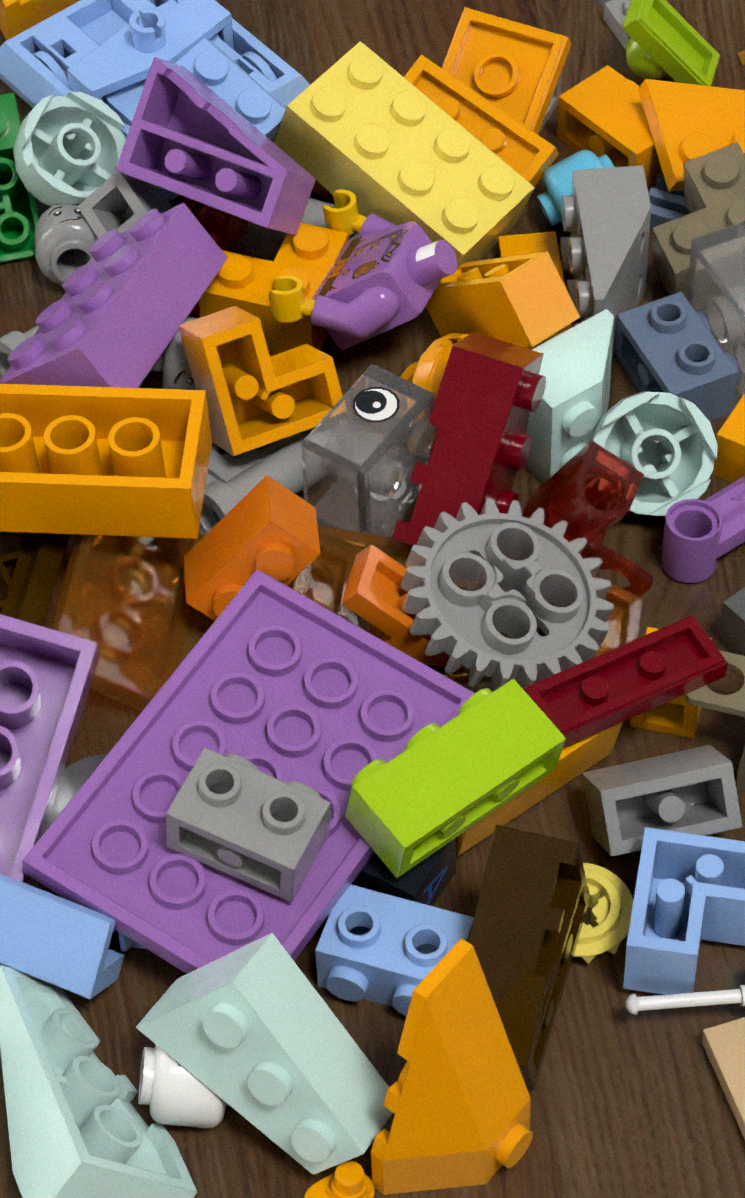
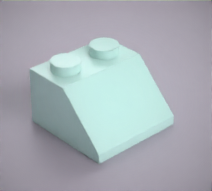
(574, 394)

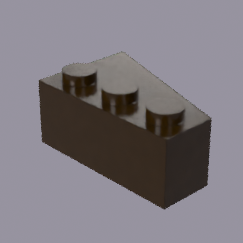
(528, 934)

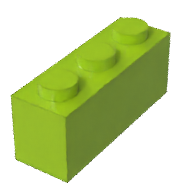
(453, 776)

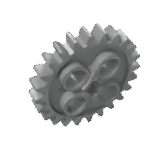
(505, 595)

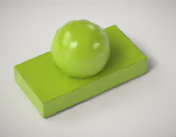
(666, 45)

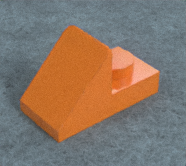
(376, 596)

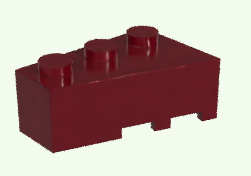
(477, 432)

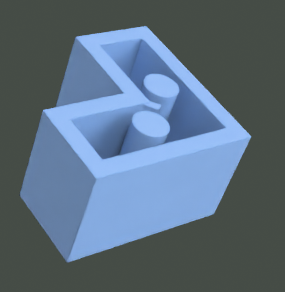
(683, 894)

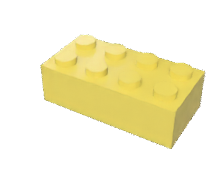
(401, 155)

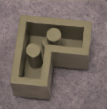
(715, 201)

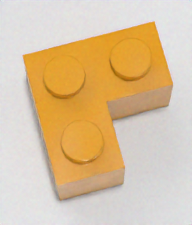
(247, 283)
(247, 391)

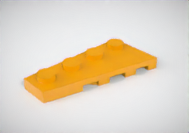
(691, 122)

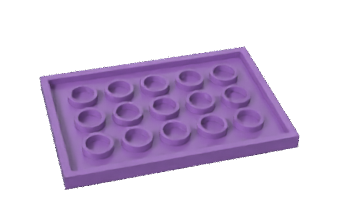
(298, 701)

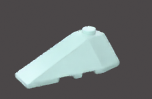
(69, 1112)

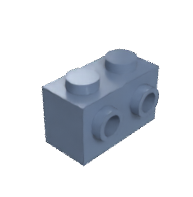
(673, 352)

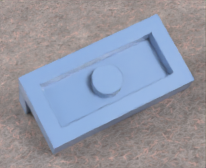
(56, 939)

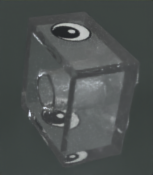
(365, 453)

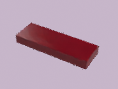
(629, 680)

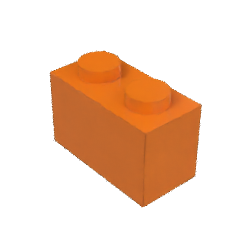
(263, 532)

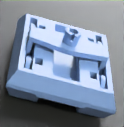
(111, 46)

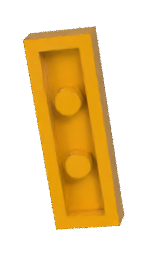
(493, 127)

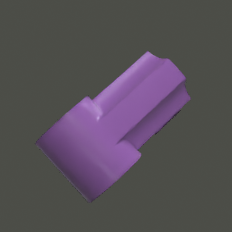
(702, 532)

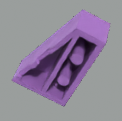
(210, 153)

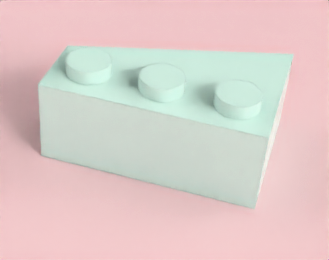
(273, 1053)

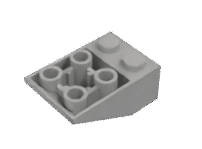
(607, 240)

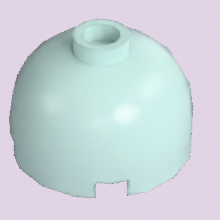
(68, 148)
(665, 442)

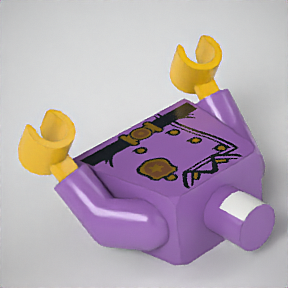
(376, 280)

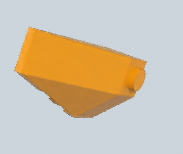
(461, 1091)

